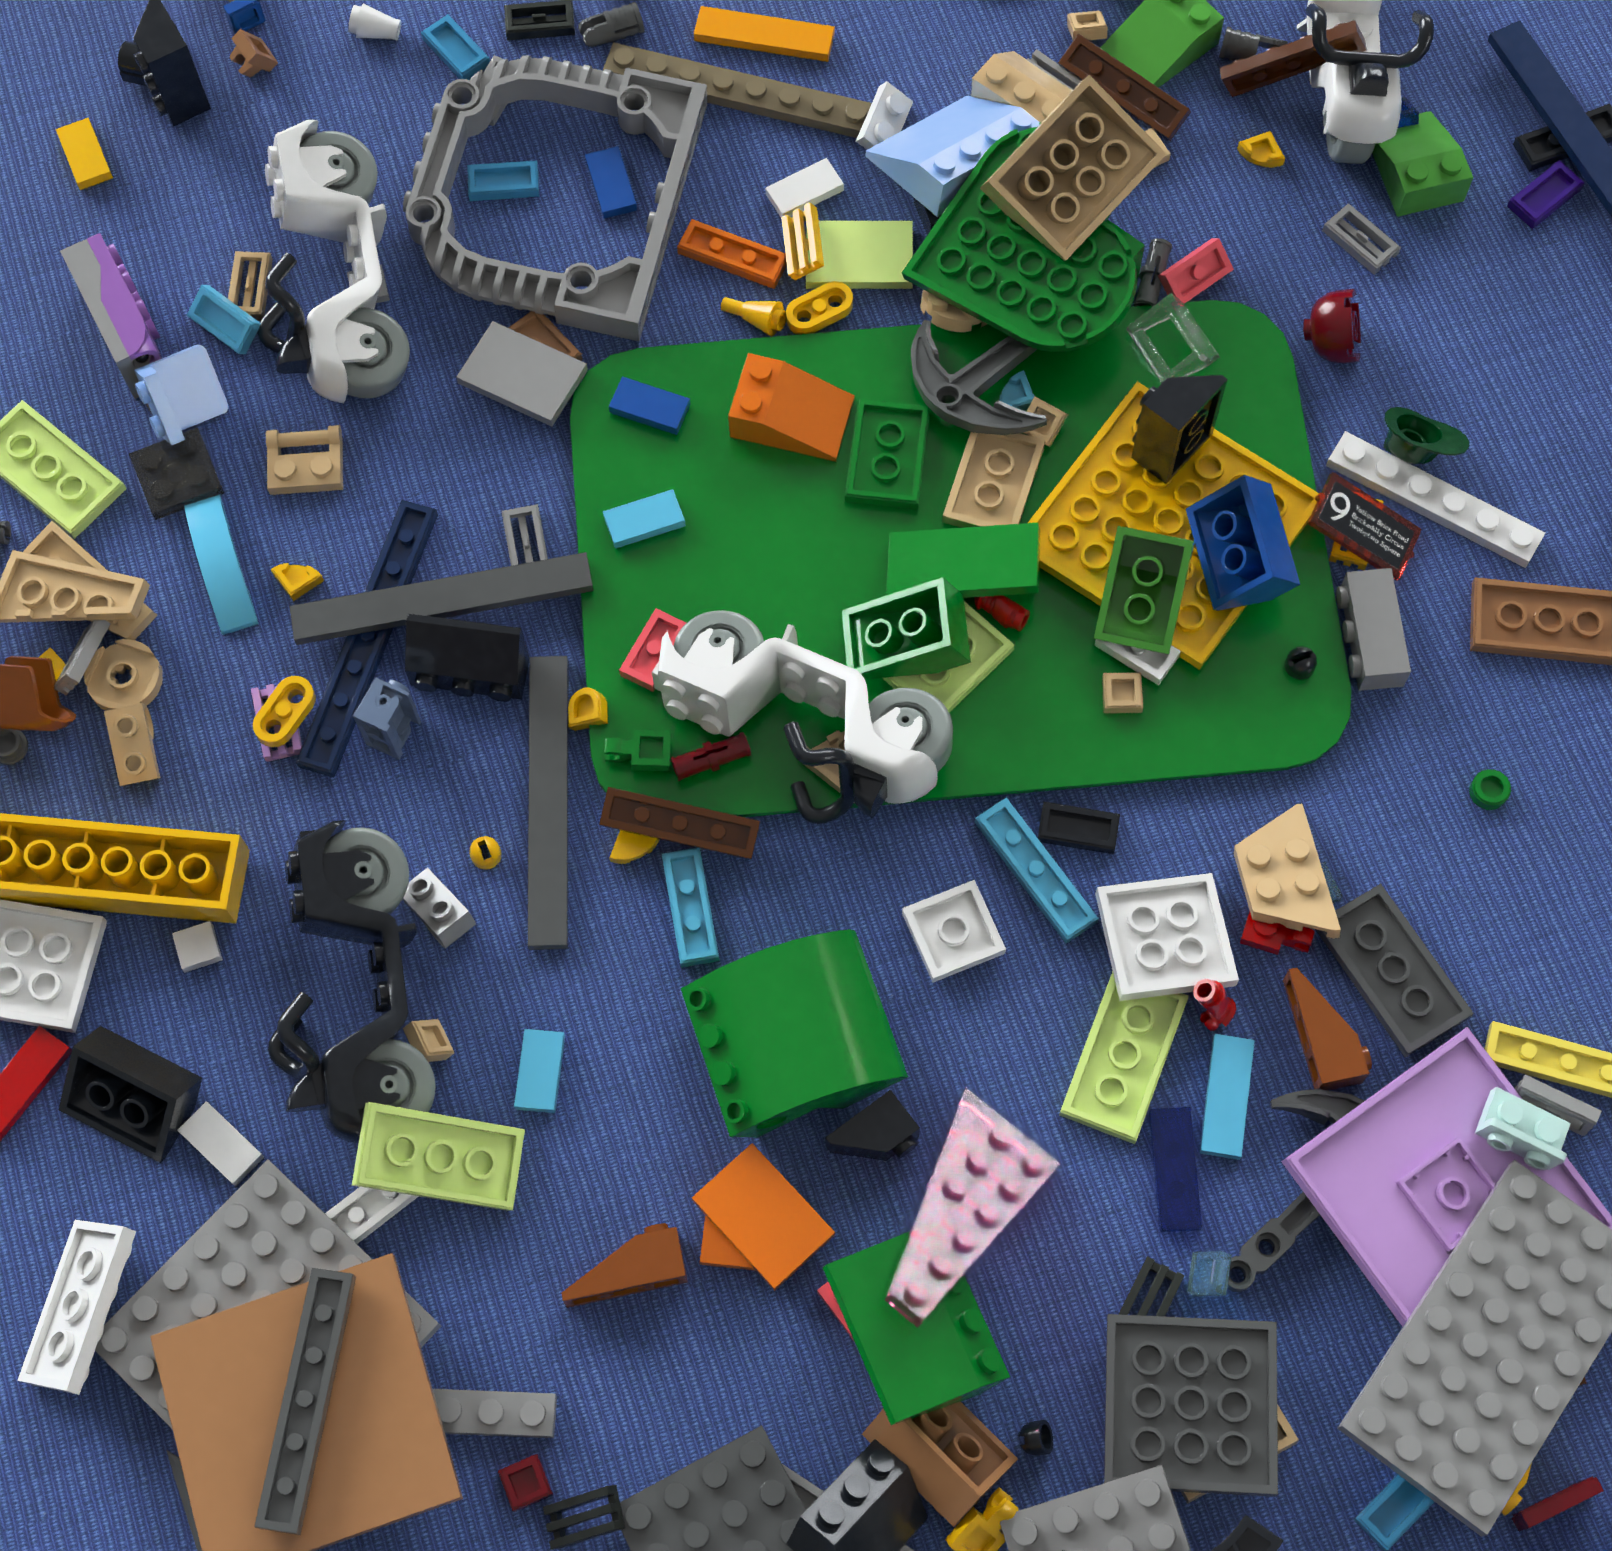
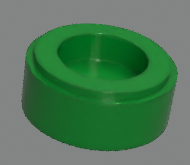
(1490, 789)

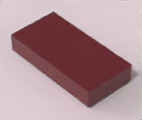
(1557, 1503)

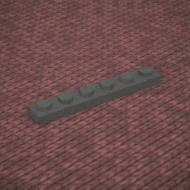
(305, 1402)

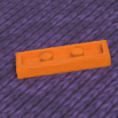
(732, 254)

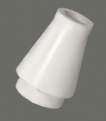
(373, 24)

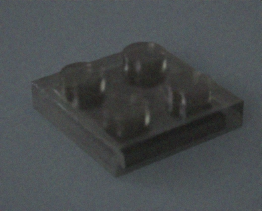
(176, 474)

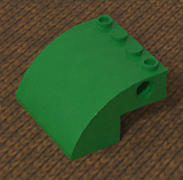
(793, 1032)

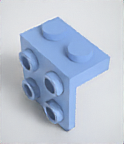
(180, 392)

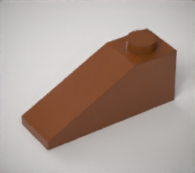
(1326, 1038)
(638, 1266)

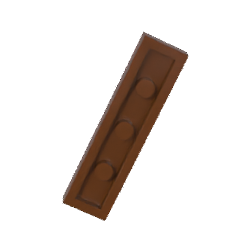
(1288, 60)
(1126, 87)
(679, 823)

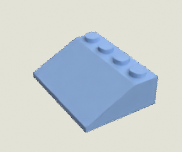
(943, 149)

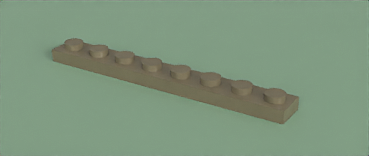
(750, 92)

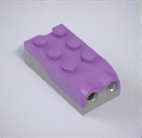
(114, 305)

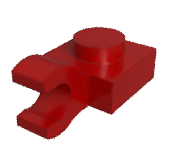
(1271, 936)

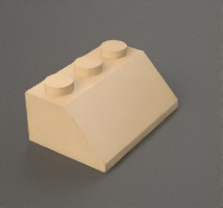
(1017, 82)

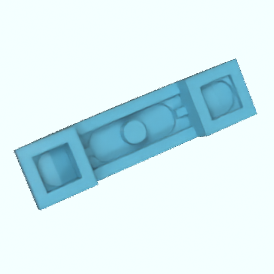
(220, 565)

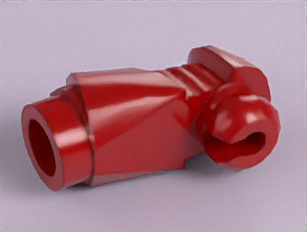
(1004, 611)
(1214, 999)

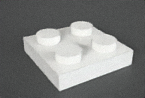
(953, 931)

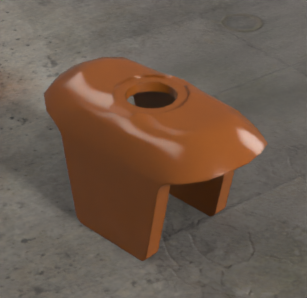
(30, 697)

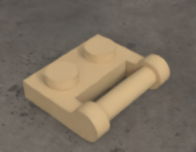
(304, 470)

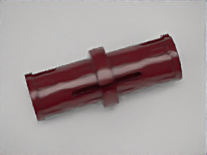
(711, 756)

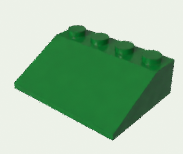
(911, 1366)

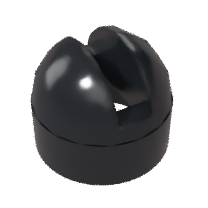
(1303, 668)
(1037, 1438)

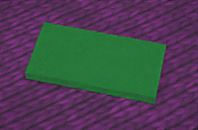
(972, 559)

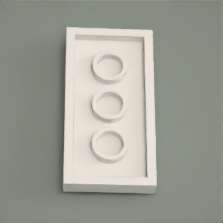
(77, 1306)

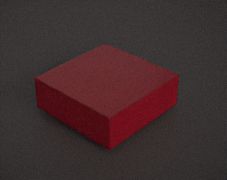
(525, 1482)

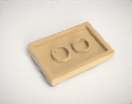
(993, 480)

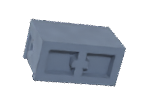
(386, 716)

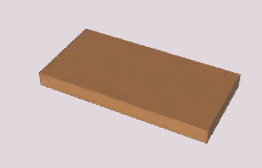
(1541, 621)

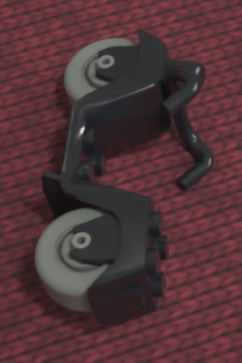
(346, 892)

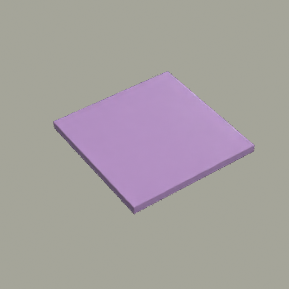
(1411, 1173)

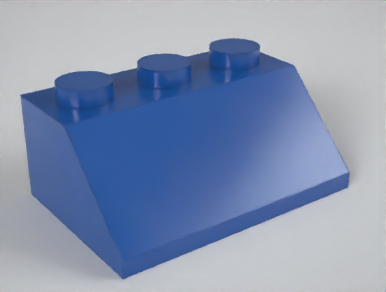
(1242, 544)

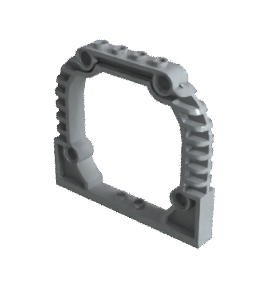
(616, 295)

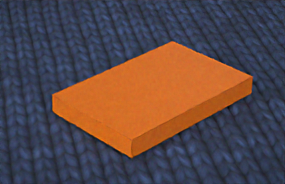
(763, 1216)

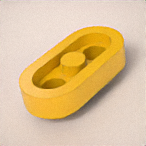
(817, 308)
(281, 712)

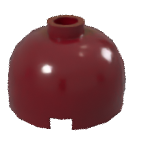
(1334, 327)

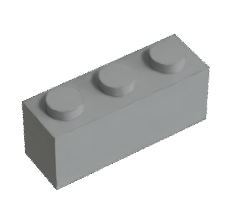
(1373, 629)

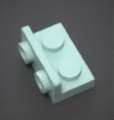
(1523, 1129)

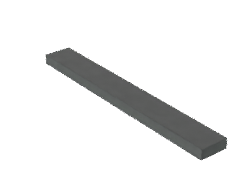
(441, 598)
(548, 803)

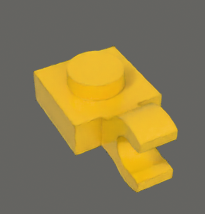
(983, 1530)

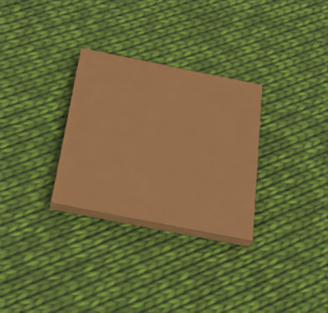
(382, 1431)

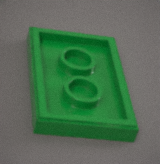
(887, 454)

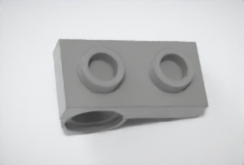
(438, 908)

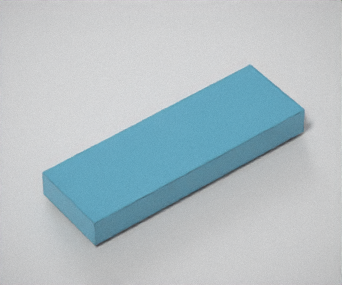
(690, 907)
(1227, 1096)

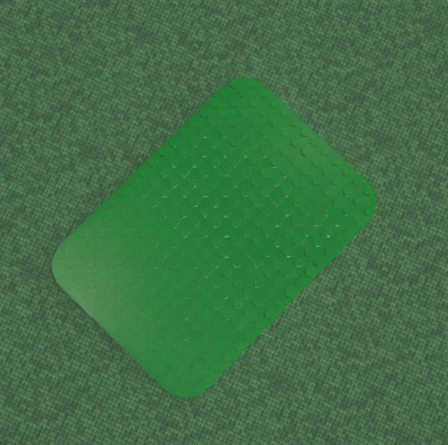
(785, 549)

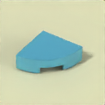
(1017, 392)

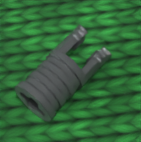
(614, 23)
(1244, 44)

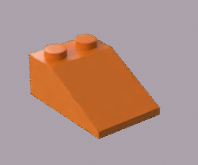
(789, 409)

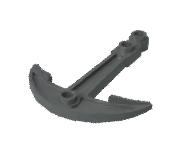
(956, 395)
(1281, 1231)

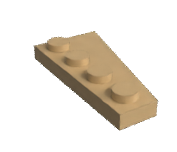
(58, 545)
(57, 590)

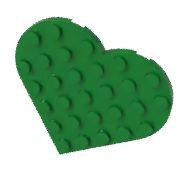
(1013, 280)

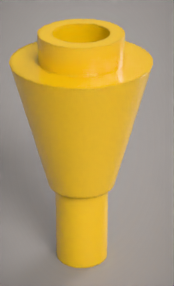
(764, 315)

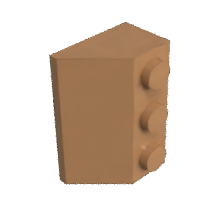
(948, 1456)

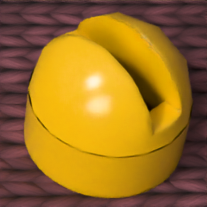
(476, 853)

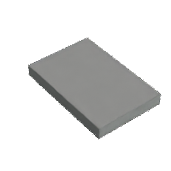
(522, 373)

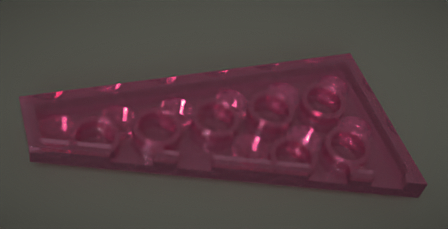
(972, 1196)

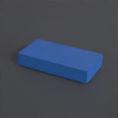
(610, 182)
(649, 405)

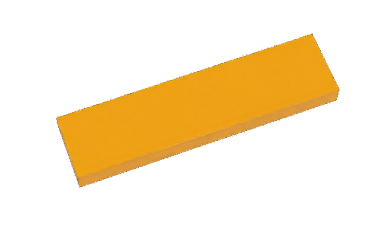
(764, 33)

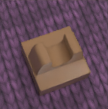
(253, 52)

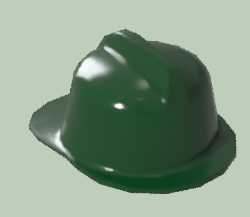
(1421, 438)

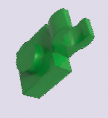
(647, 750)

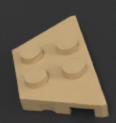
(1286, 876)

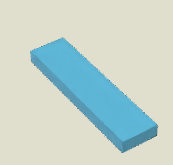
(1036, 870)

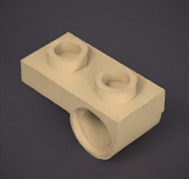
(132, 744)

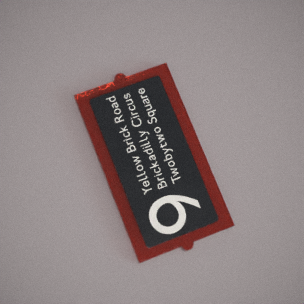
(1364, 525)

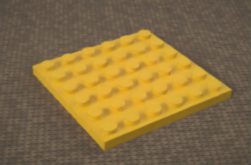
(1114, 490)

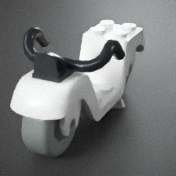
(1359, 86)
(325, 192)
(727, 673)

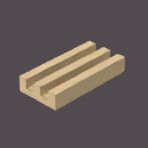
(236, 277)

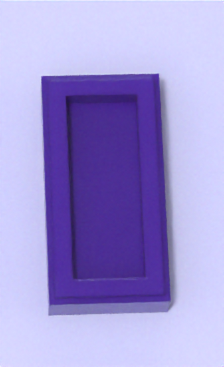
(1545, 194)

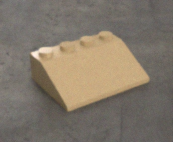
(1073, 169)

